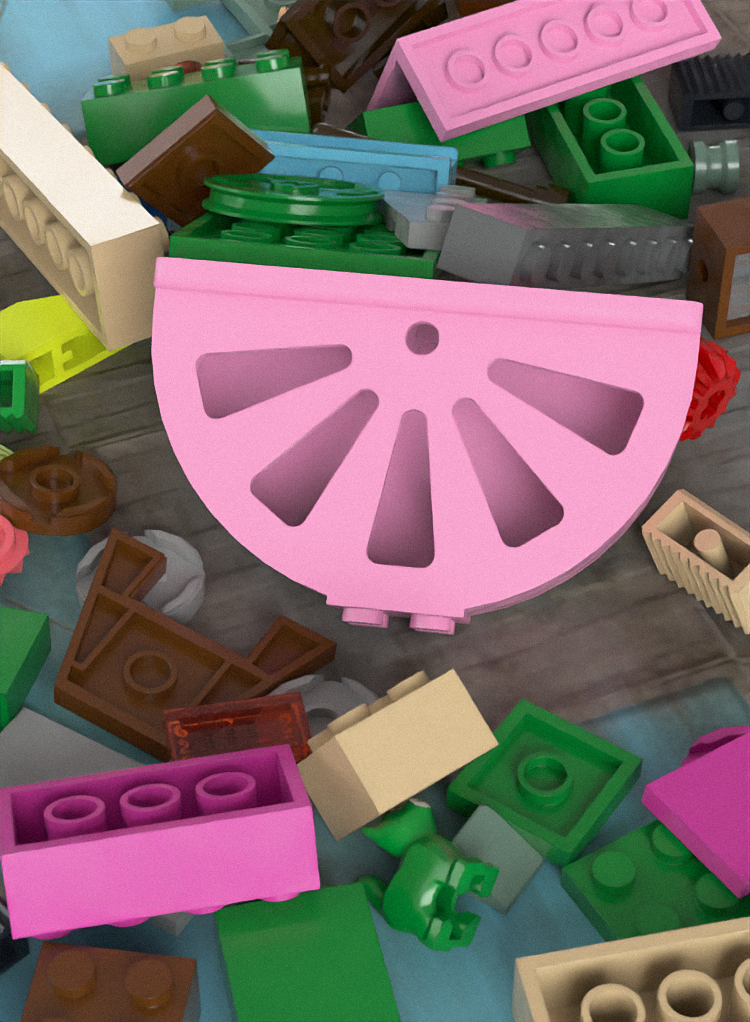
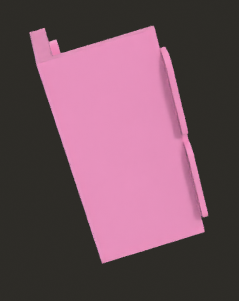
(535, 56)

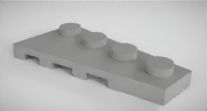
(423, 218)

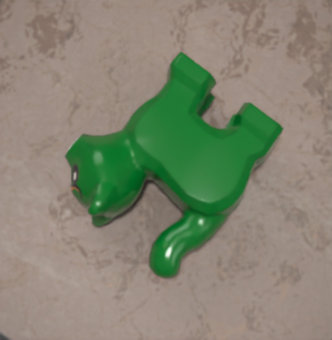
(427, 880)

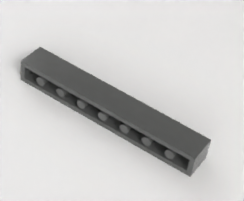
(565, 245)

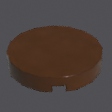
(55, 491)

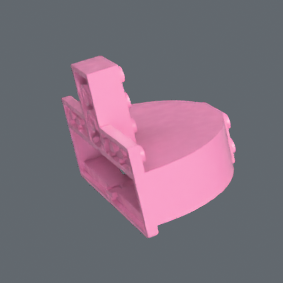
(418, 432)

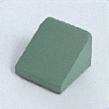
(496, 842)

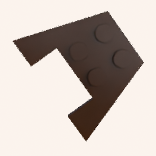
(137, 661)

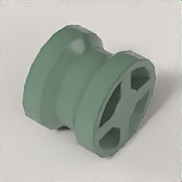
(714, 166)

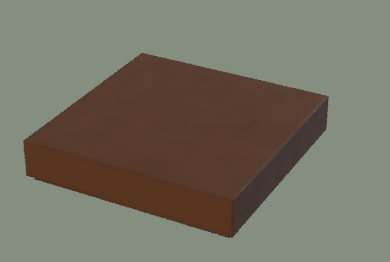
(196, 145)

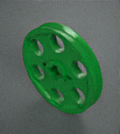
(293, 199)

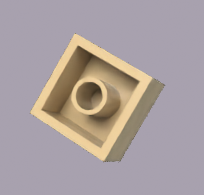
(392, 750)

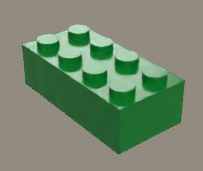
(129, 115)
(614, 149)

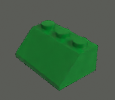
(408, 123)

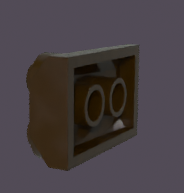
(346, 33)

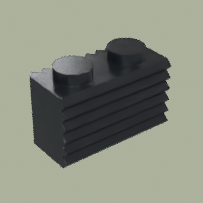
(710, 93)

